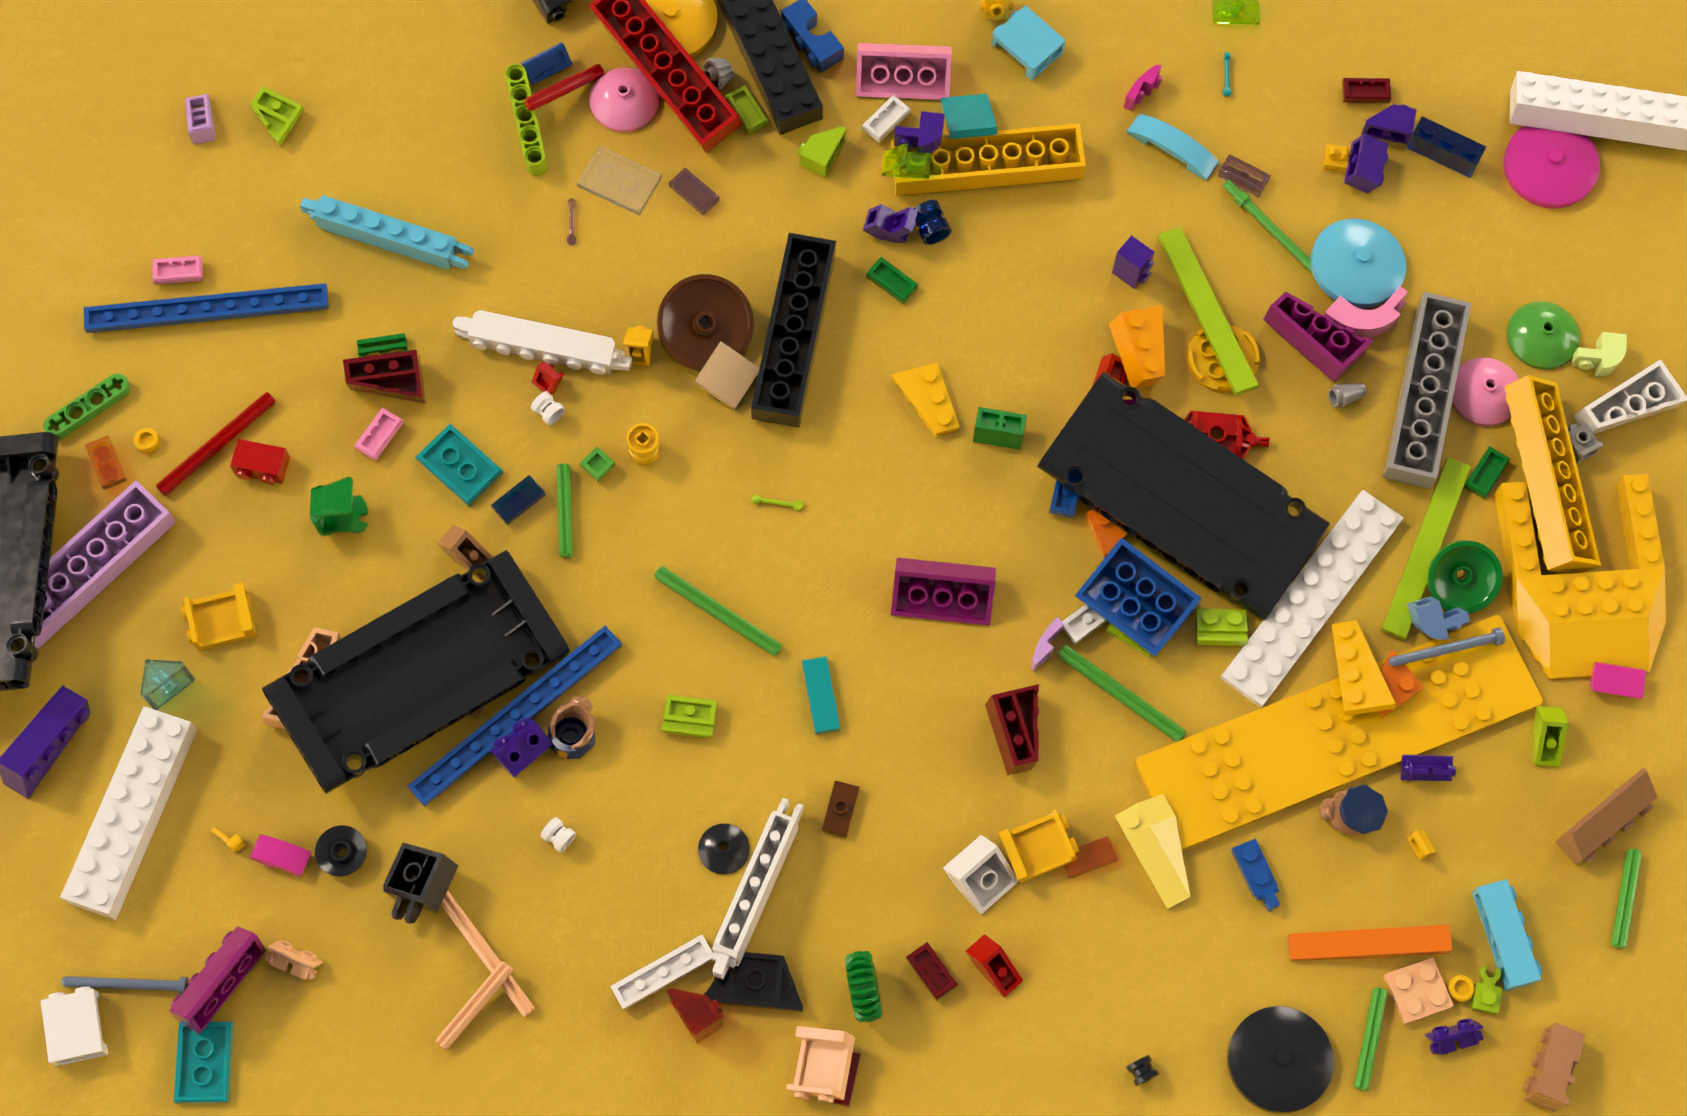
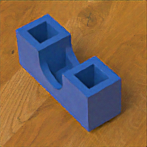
(820, 50)

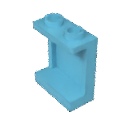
(1029, 41)

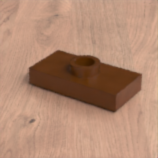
(840, 808)

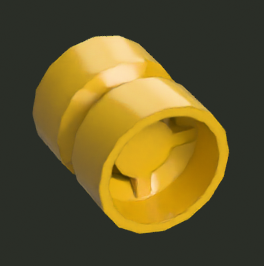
(643, 444)

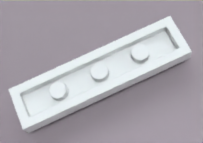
(662, 972)

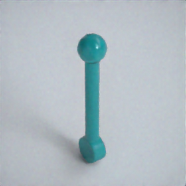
(1227, 91)

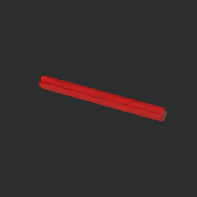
(215, 443)

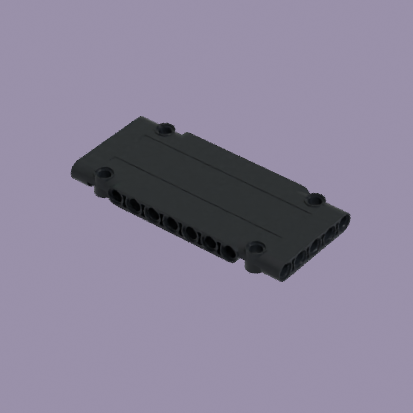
(1183, 495)
(26, 536)
(415, 671)

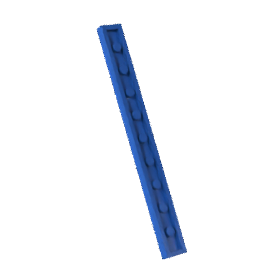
(206, 308)
(527, 704)

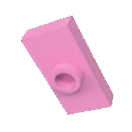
(177, 270)
(378, 434)

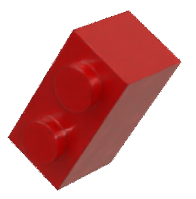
(260, 462)

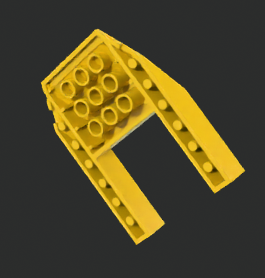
(1587, 615)

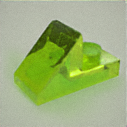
(1236, 12)
(900, 163)

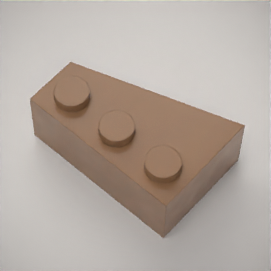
(1554, 1067)

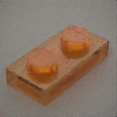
(105, 462)

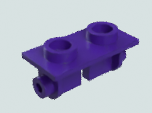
(1427, 767)
(1444, 1037)

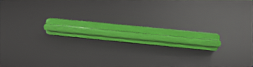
(718, 611)
(1121, 693)

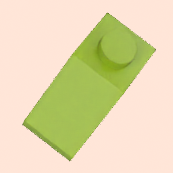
(822, 150)
(1549, 736)

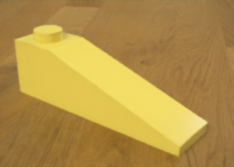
(1156, 841)

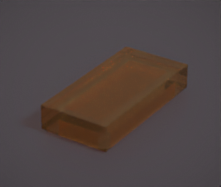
(1091, 857)

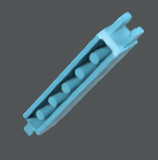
(386, 232)

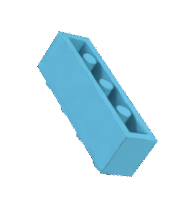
(1506, 935)

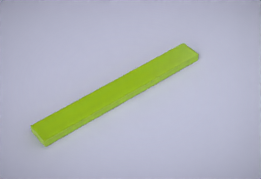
(1208, 311)
(1426, 546)

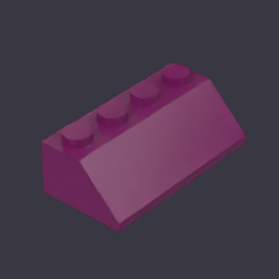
(943, 591)
(218, 979)

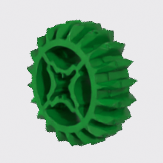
(863, 986)

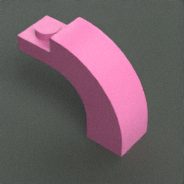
(1369, 322)

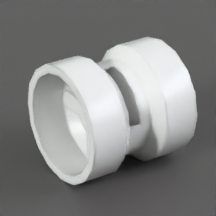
(547, 408)
(558, 835)

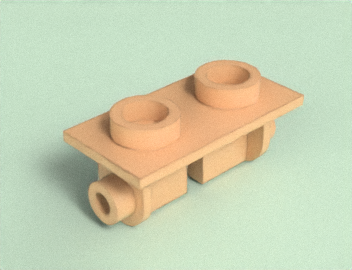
(284, 954)

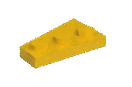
(929, 396)

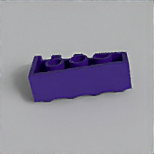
(43, 741)

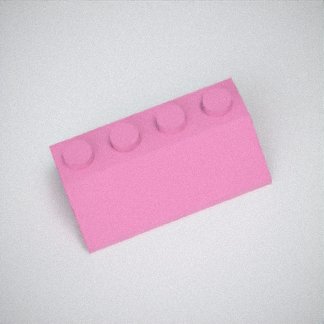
(903, 71)

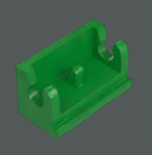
(999, 428)

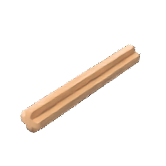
(474, 1005)

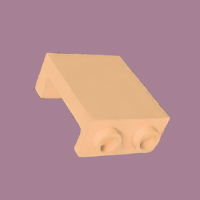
(822, 1064)

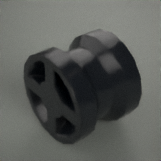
(1142, 1070)

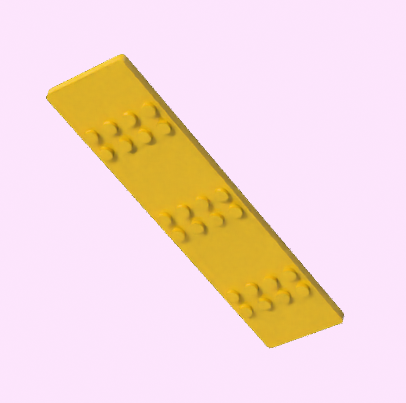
(1311, 747)

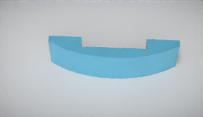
(1174, 142)

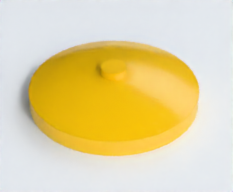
(689, 21)

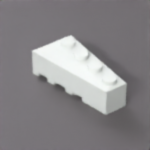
(1637, 398)

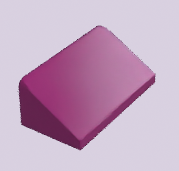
(1618, 680)

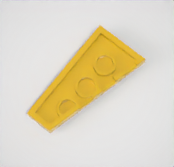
(1359, 675)

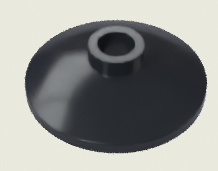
(332, 842)
(723, 861)

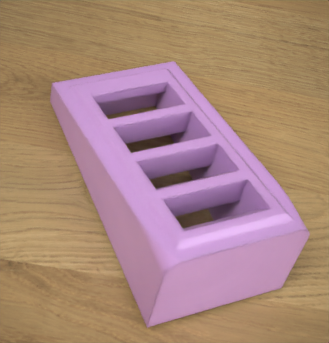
(201, 132)

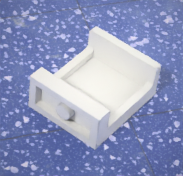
(73, 1027)

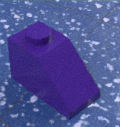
(1392, 124)

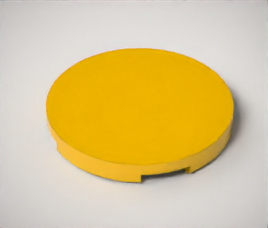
(1205, 366)

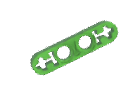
(84, 403)

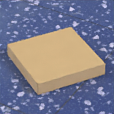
(727, 375)

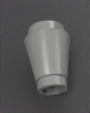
(1345, 394)

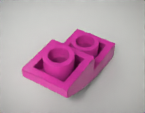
(1144, 85)
(280, 854)

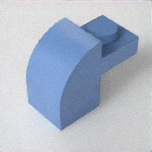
(1429, 619)

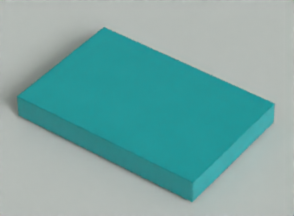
(968, 116)
(459, 464)
(204, 1064)

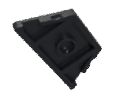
(758, 983)

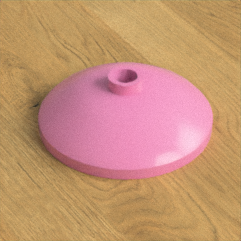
(627, 110)
(1475, 399)

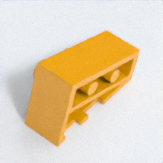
(1141, 345)

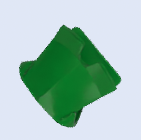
(336, 509)

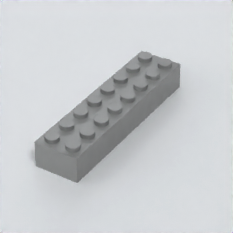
(1427, 390)

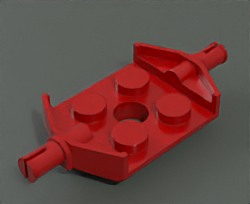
(1235, 430)

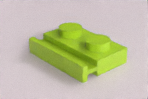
(1221, 627)
(689, 716)

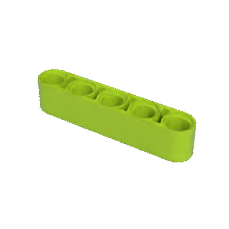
(526, 129)

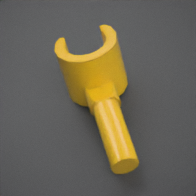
(235, 843)

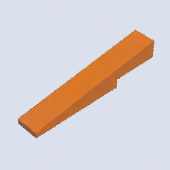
(1370, 943)

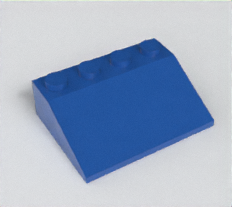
(1138, 597)

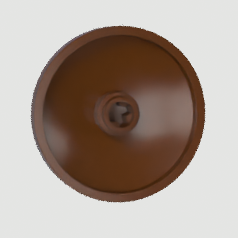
(701, 315)

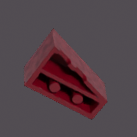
(387, 375)
(1015, 727)

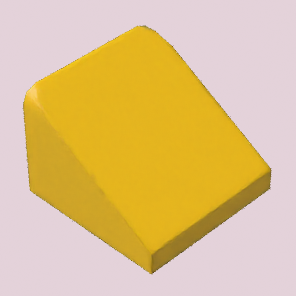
(1421, 844)

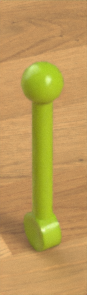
(797, 505)

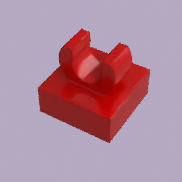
(547, 378)

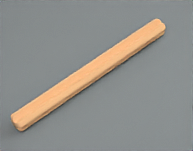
(485, 953)

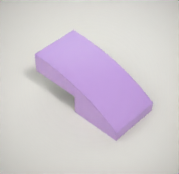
(1044, 649)

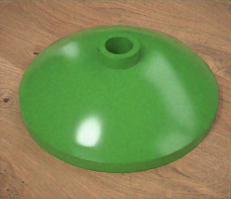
(1538, 346)

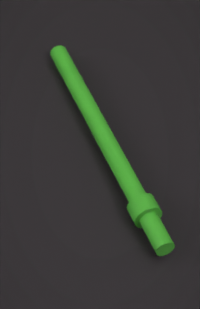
(1243, 200)

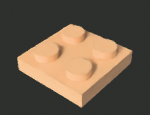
(1418, 991)

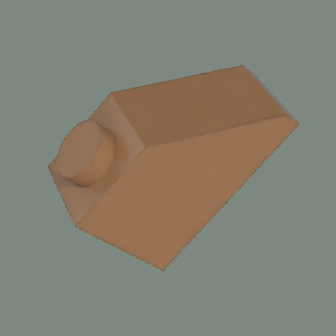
(464, 549)

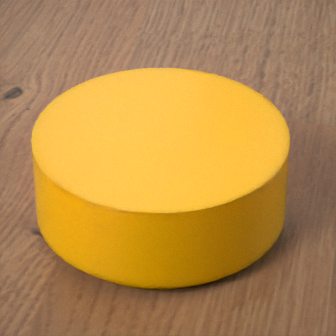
(146, 440)
(1460, 988)

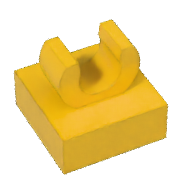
(1336, 157)

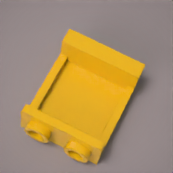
(219, 618)
(1039, 846)

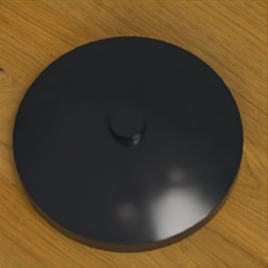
(1280, 1059)

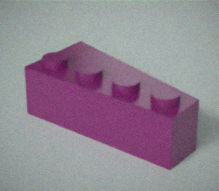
(1316, 336)

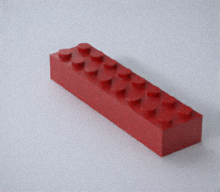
(668, 69)

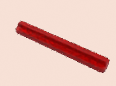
(563, 87)

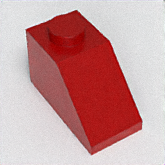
(994, 965)

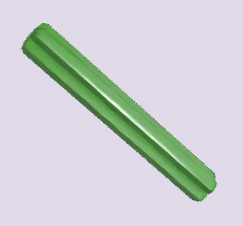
(564, 511)
(1626, 898)
(1370, 1039)

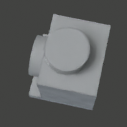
(1587, 446)

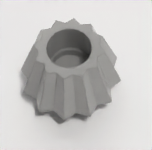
(718, 71)

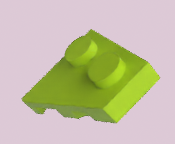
(276, 113)

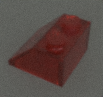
(697, 1012)

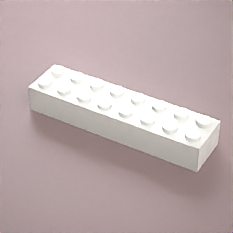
(1599, 110)
(129, 813)

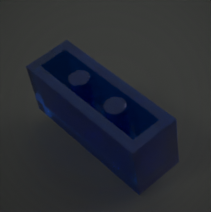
(1446, 147)

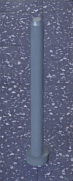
(1496, 636)
(123, 983)

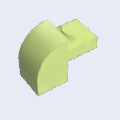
(1605, 358)

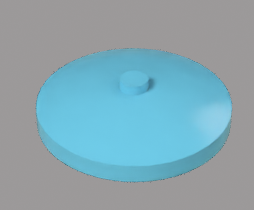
(1358, 262)

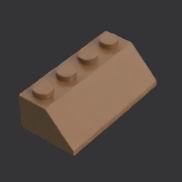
(1609, 817)

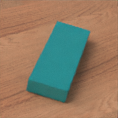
(820, 695)

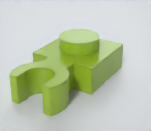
(1486, 994)

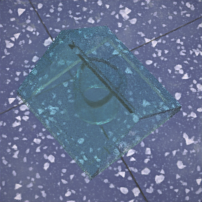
(163, 681)

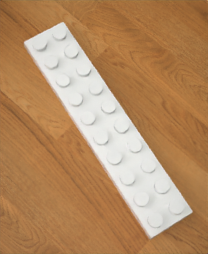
(1311, 598)

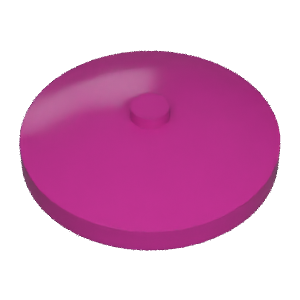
(1551, 166)

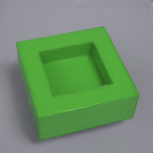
(597, 464)

